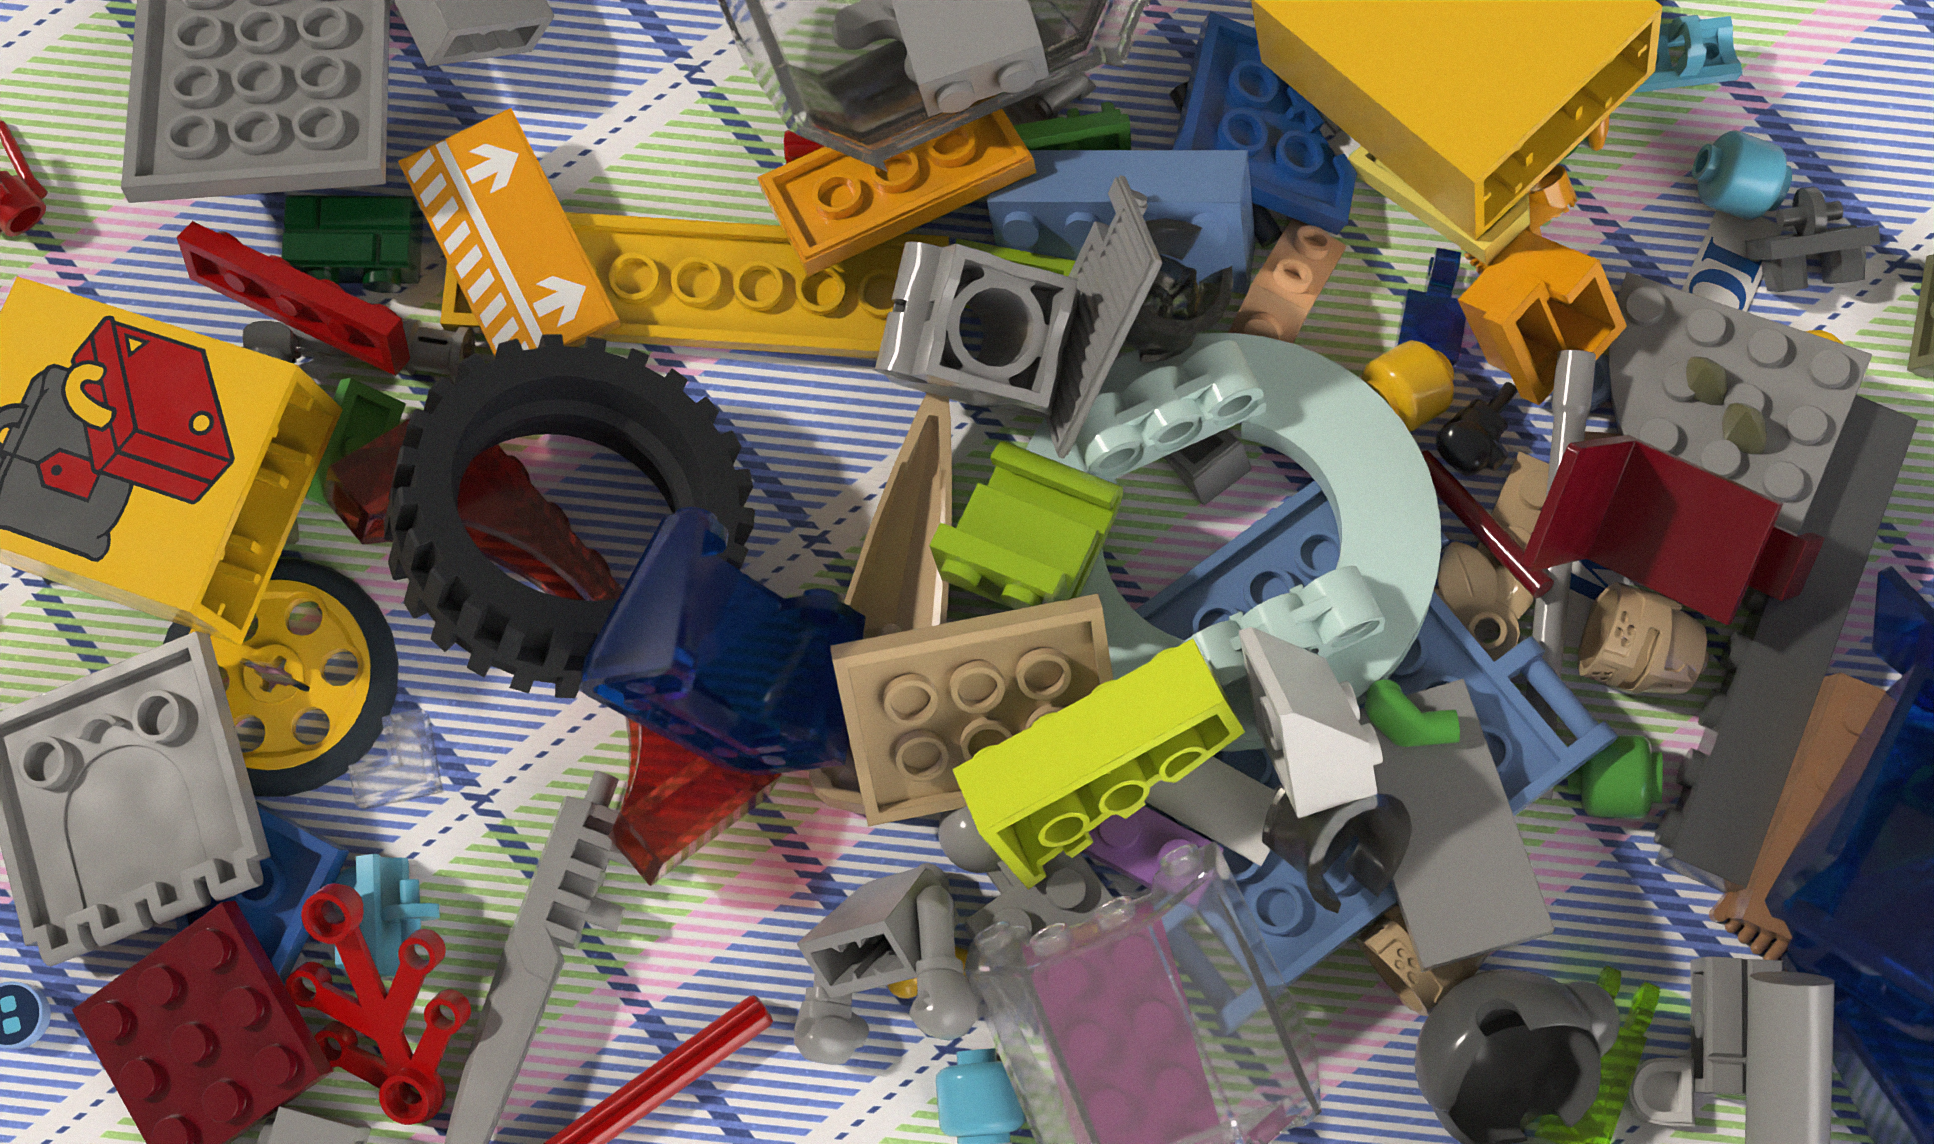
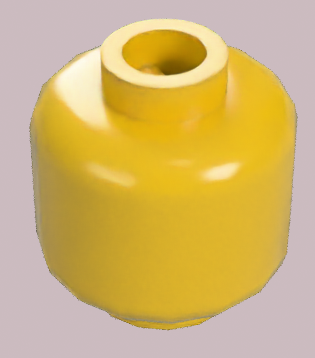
(1412, 381)

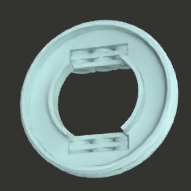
(1339, 433)

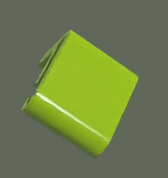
(1028, 531)

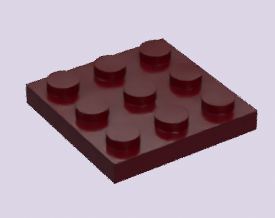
(202, 1035)

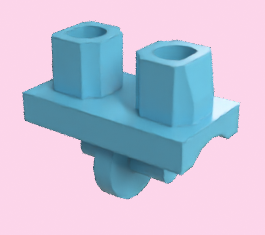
(389, 907)

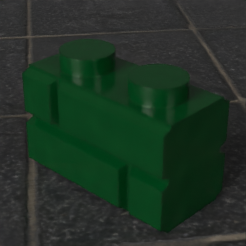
(355, 239)

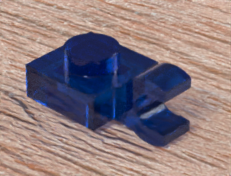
(1433, 314)

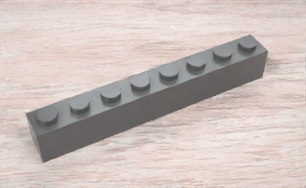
(1780, 666)

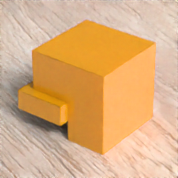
(1537, 303)

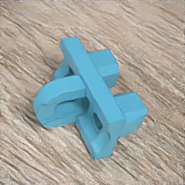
(1707, 54)

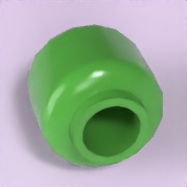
(1620, 779)

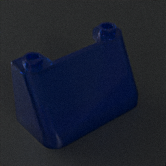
(722, 656)

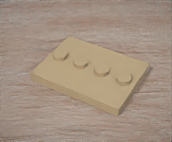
(949, 689)

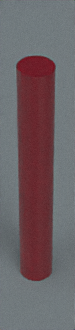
(1485, 527)

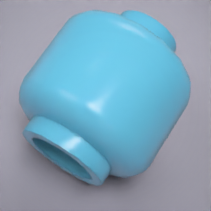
(1742, 175)
(977, 1099)

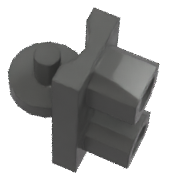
(1840, 247)

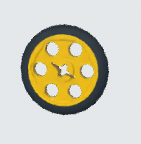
(348, 624)

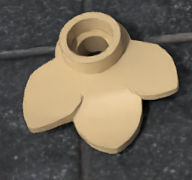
(1481, 593)

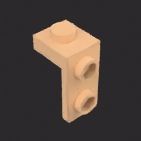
(1288, 283)

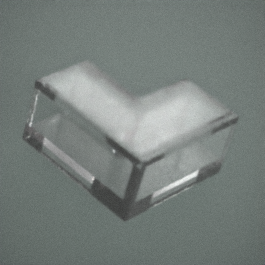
(408, 770)

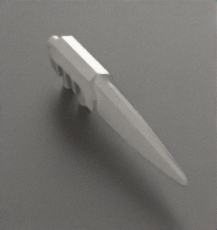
(550, 916)

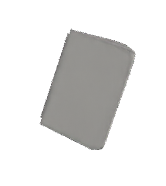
(1210, 465)

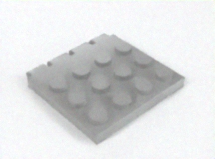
(125, 801)

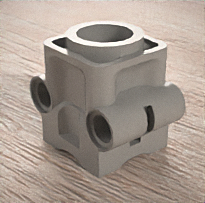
(1023, 318)

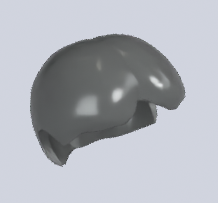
(1513, 1051)

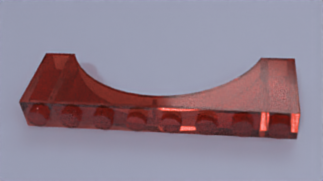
(671, 794)

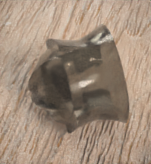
(1175, 304)
(1320, 838)

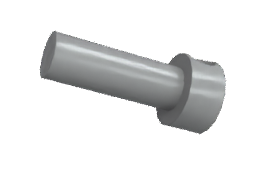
(1789, 1058)

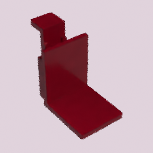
(1668, 527)

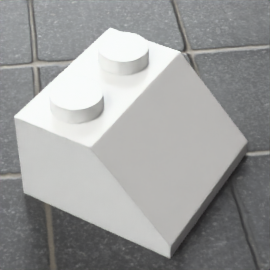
(1309, 725)

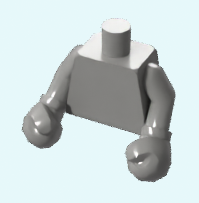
(876, 938)

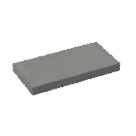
(1466, 866)

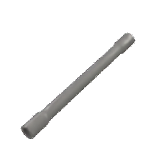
(1570, 406)

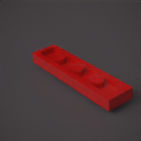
(295, 297)

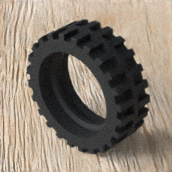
(543, 393)

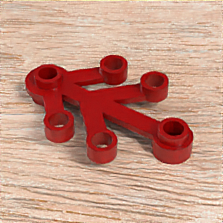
(376, 1012)

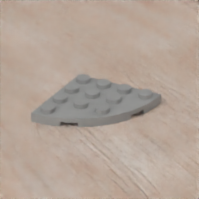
(1787, 374)

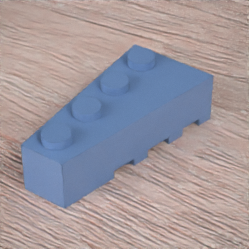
(1070, 190)

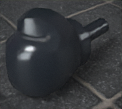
(1472, 436)

